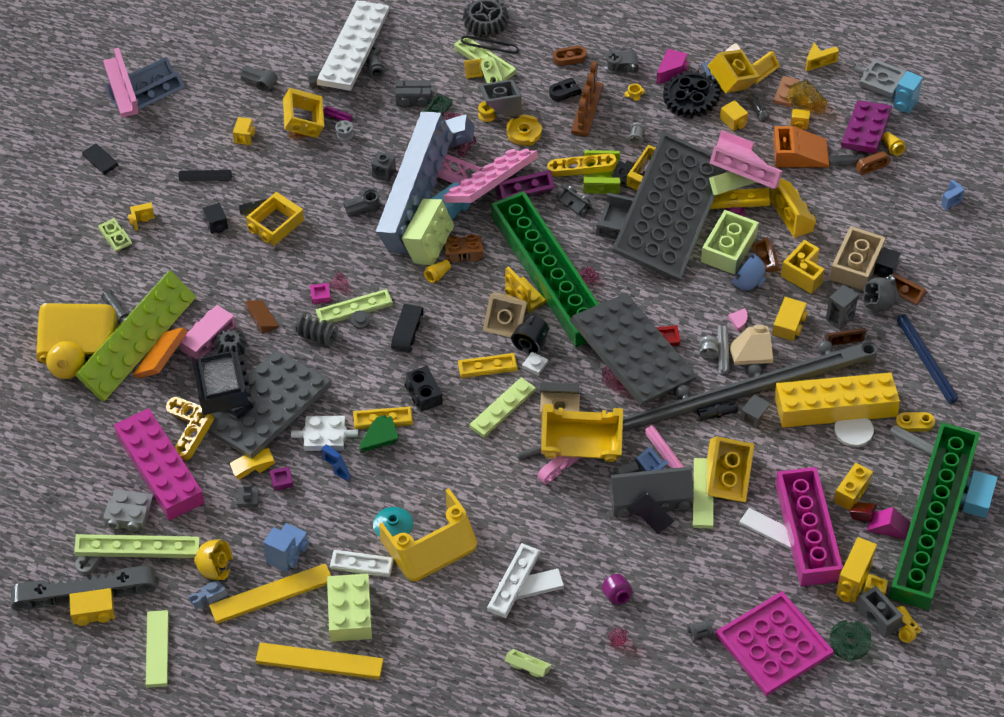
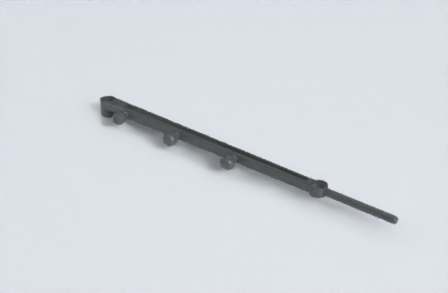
(861, 353)

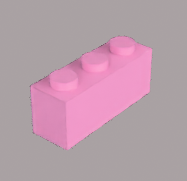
(203, 334)

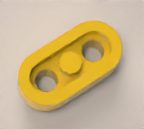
(915, 421)

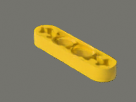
(582, 167)

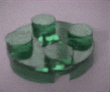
(847, 650)

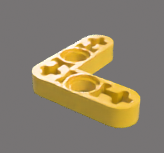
(194, 419)

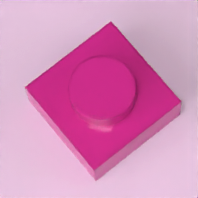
(320, 293)

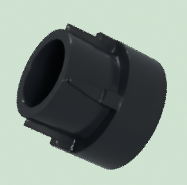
(530, 334)

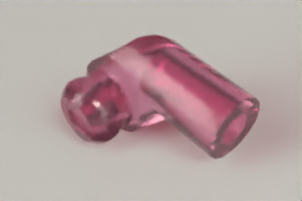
(464, 148)

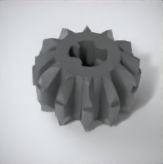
(229, 341)

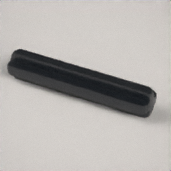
(204, 175)

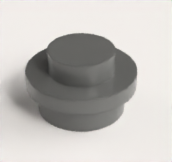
(360, 319)

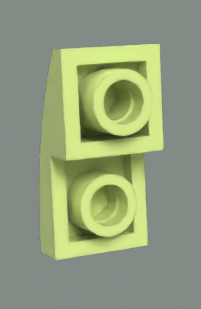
(114, 235)

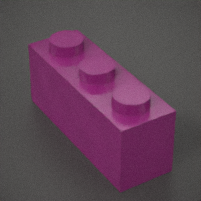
(531, 184)

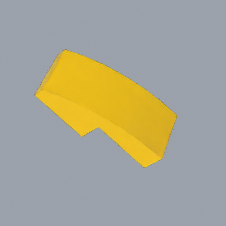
(245, 465)

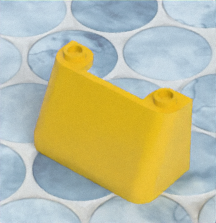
(81, 323)
(581, 433)

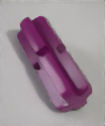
(339, 115)

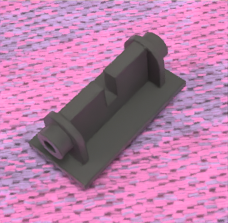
(569, 195)

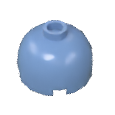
(750, 274)

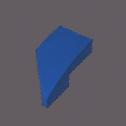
(334, 458)

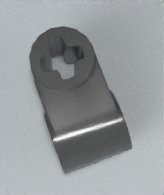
(623, 62)

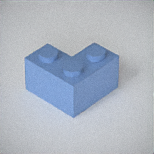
(285, 546)

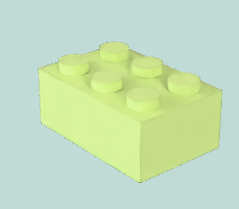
(428, 231)
(729, 242)
(349, 607)

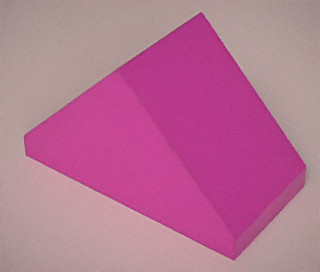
(889, 523)

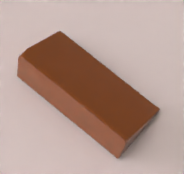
(766, 252)
(909, 290)
(261, 315)

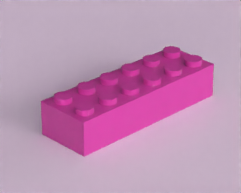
(159, 464)
(808, 526)

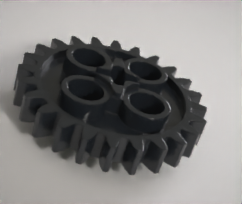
(691, 93)

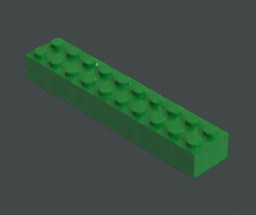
(543, 260)
(934, 516)

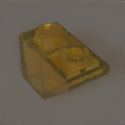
(807, 97)

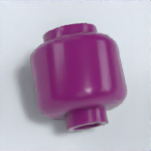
(617, 589)

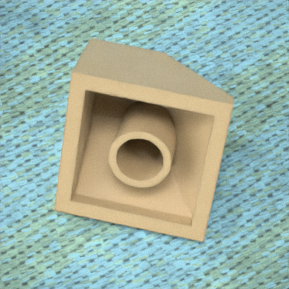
(504, 314)
(752, 346)

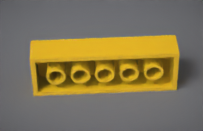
(836, 399)

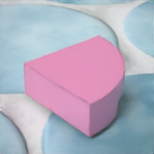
(738, 319)

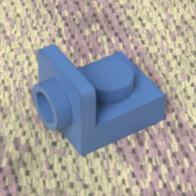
(953, 195)

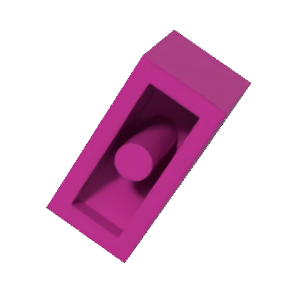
(672, 63)

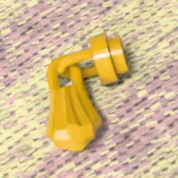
(908, 633)

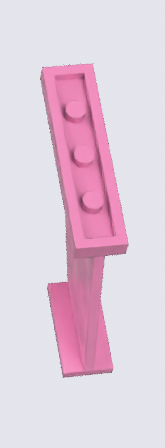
(736, 156)

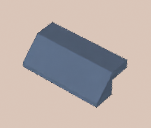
(152, 83)

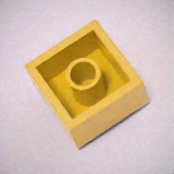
(733, 71)

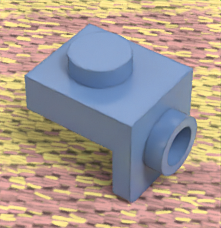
(650, 461)

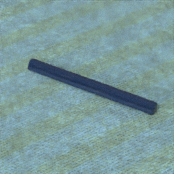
(927, 359)

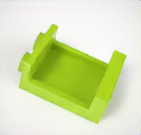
(601, 182)

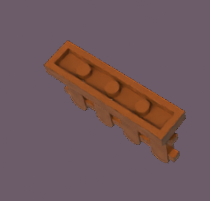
(588, 103)

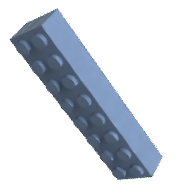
(414, 179)

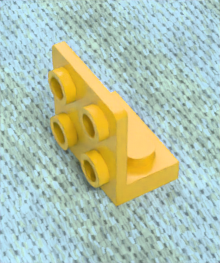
(522, 290)

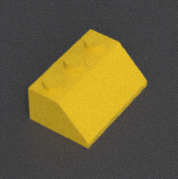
(792, 209)

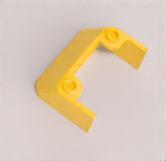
(436, 549)

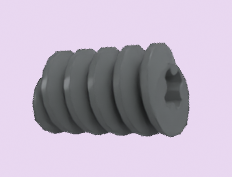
(316, 331)

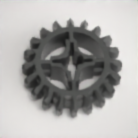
(485, 17)

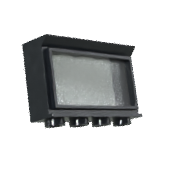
(221, 382)

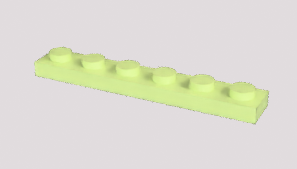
(136, 546)

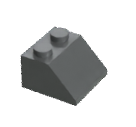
(503, 97)

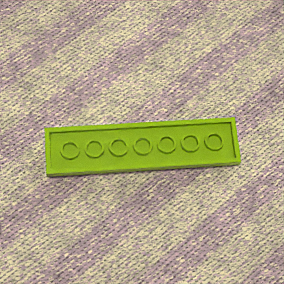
(135, 336)

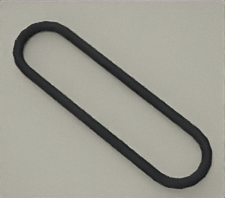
(490, 48)

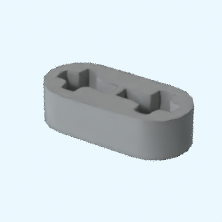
(92, 561)

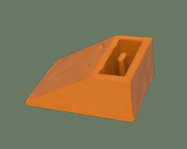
(798, 148)

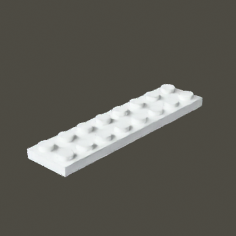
(353, 45)

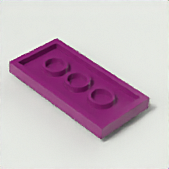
(866, 126)

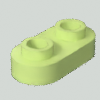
(493, 70)

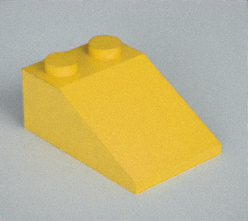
(729, 468)

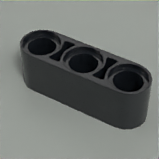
(406, 327)

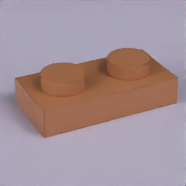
(783, 89)

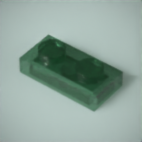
(439, 104)

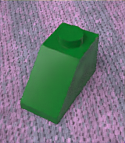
(380, 433)

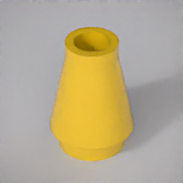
(894, 144)
(436, 271)

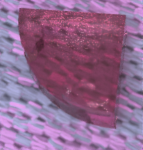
(339, 282)

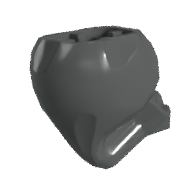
(880, 293)

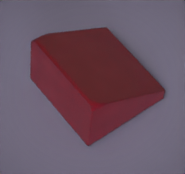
(863, 511)

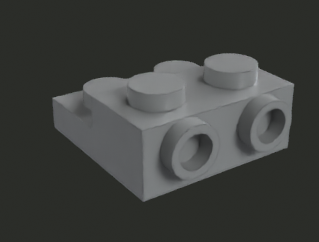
(128, 510)

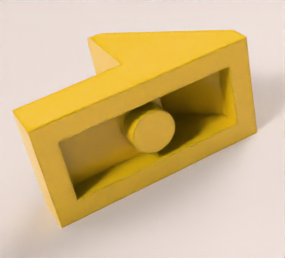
(821, 58)

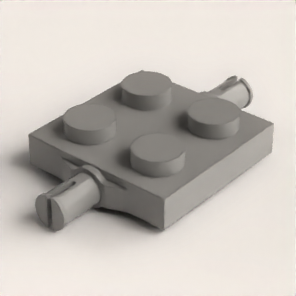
(880, 77)

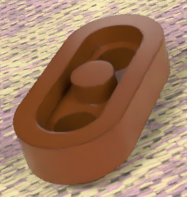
(568, 56)
(872, 163)

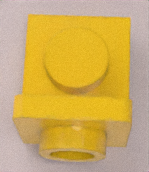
(800, 119)
(141, 213)

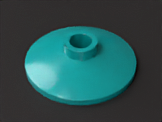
(403, 521)

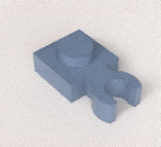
(210, 593)

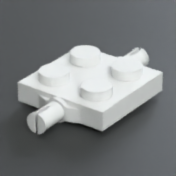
(322, 431)

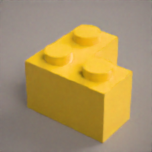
(802, 267)

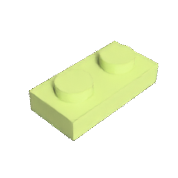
(523, 661)

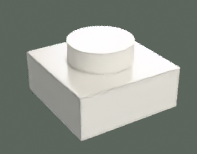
(535, 363)

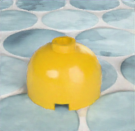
(65, 359)
(211, 557)

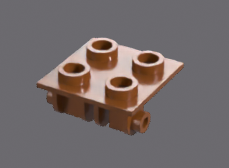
(461, 245)

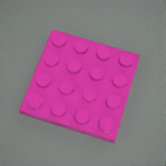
(774, 643)

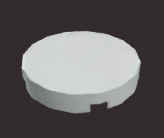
(854, 432)

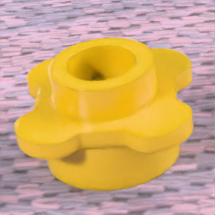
(634, 91)

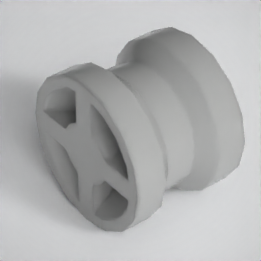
(344, 131)
(709, 347)

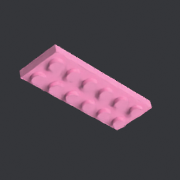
(490, 176)

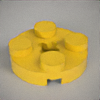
(529, 137)

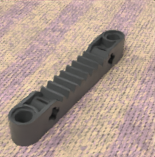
(29, 594)

